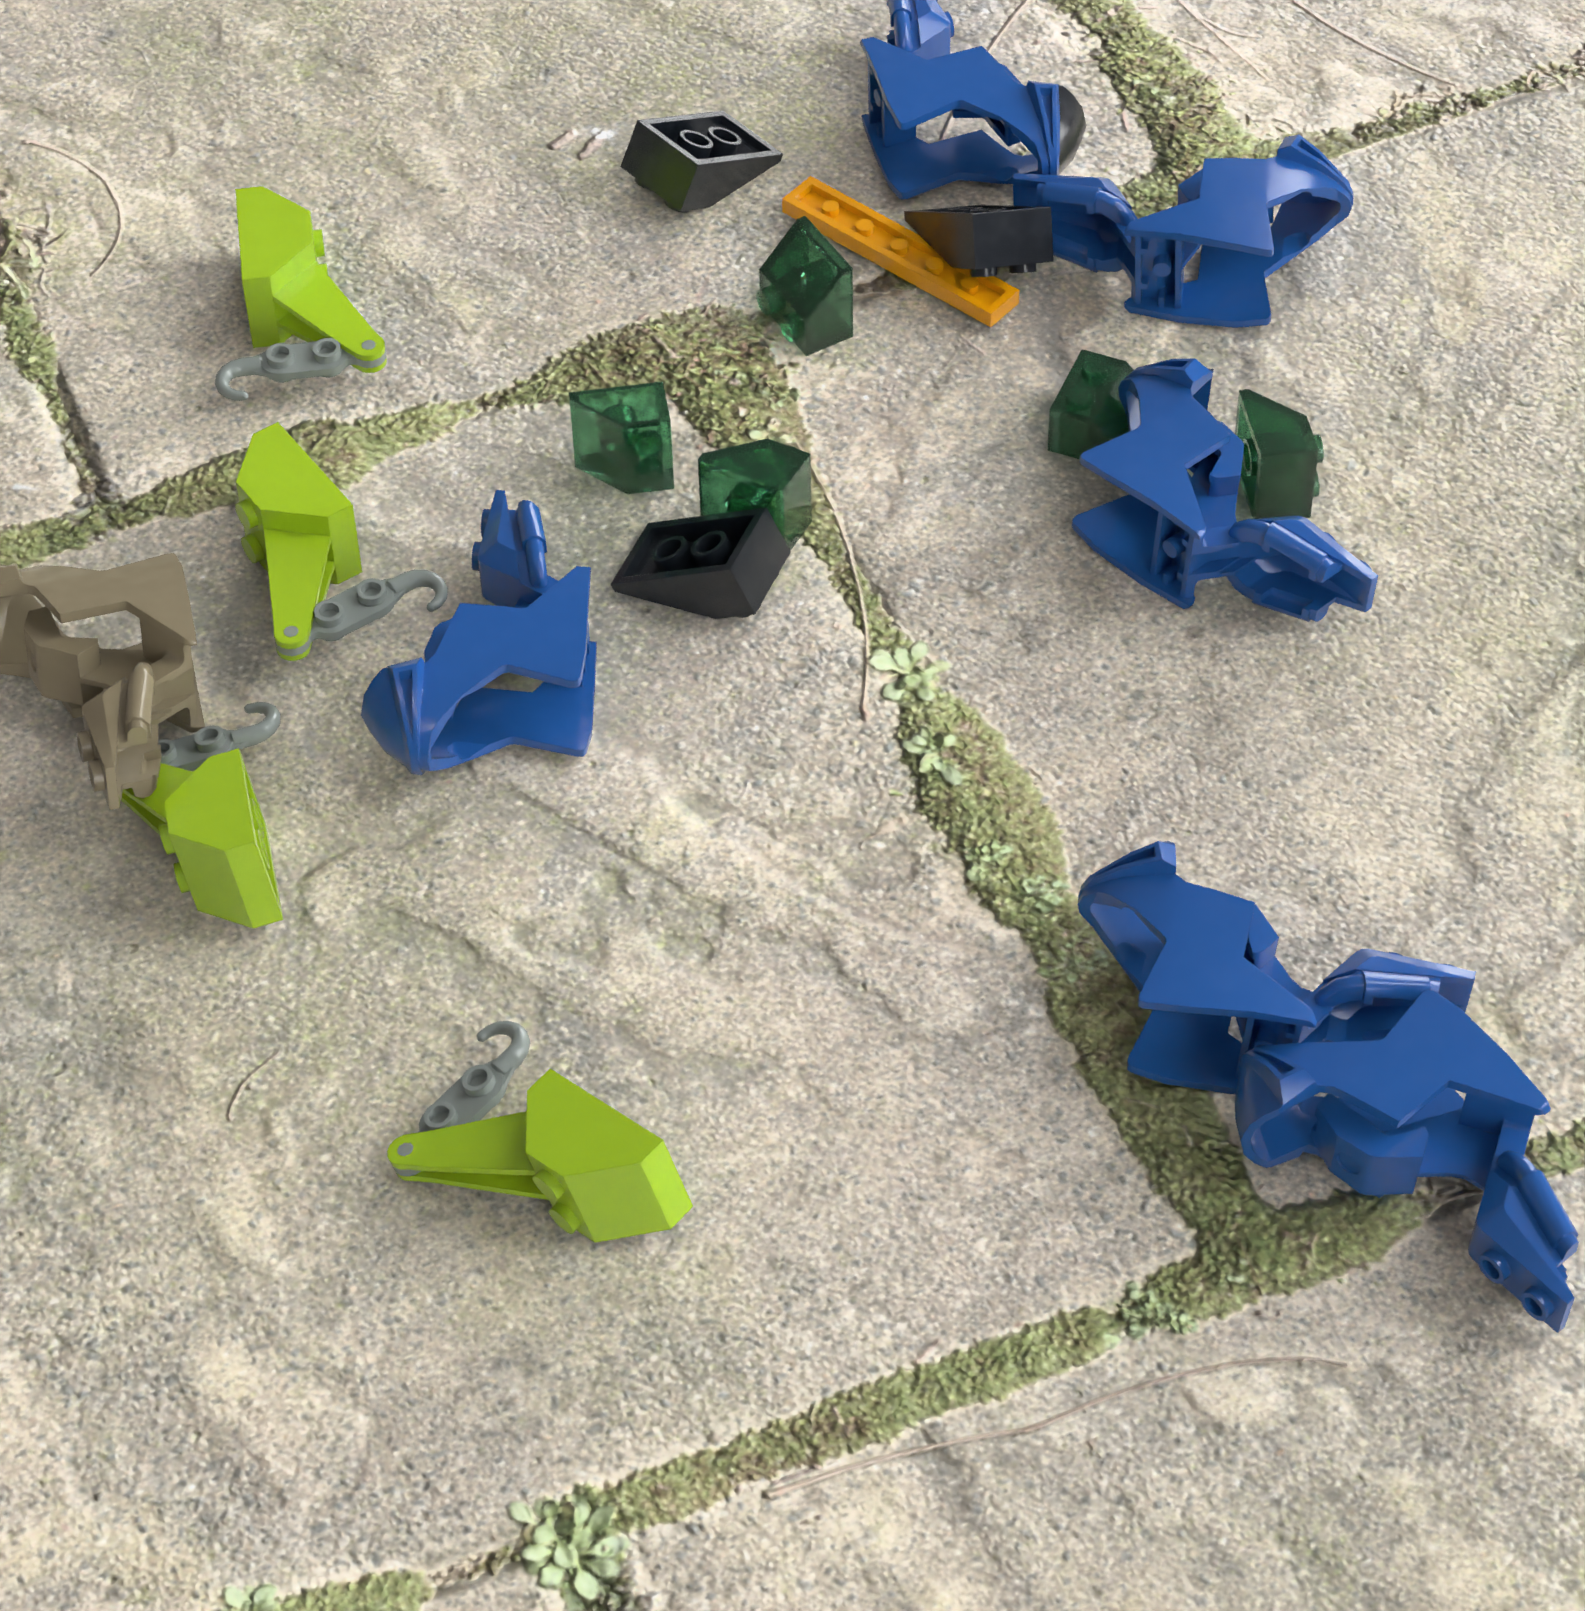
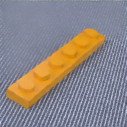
(898, 251)

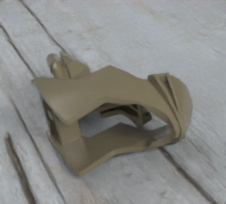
(114, 690)

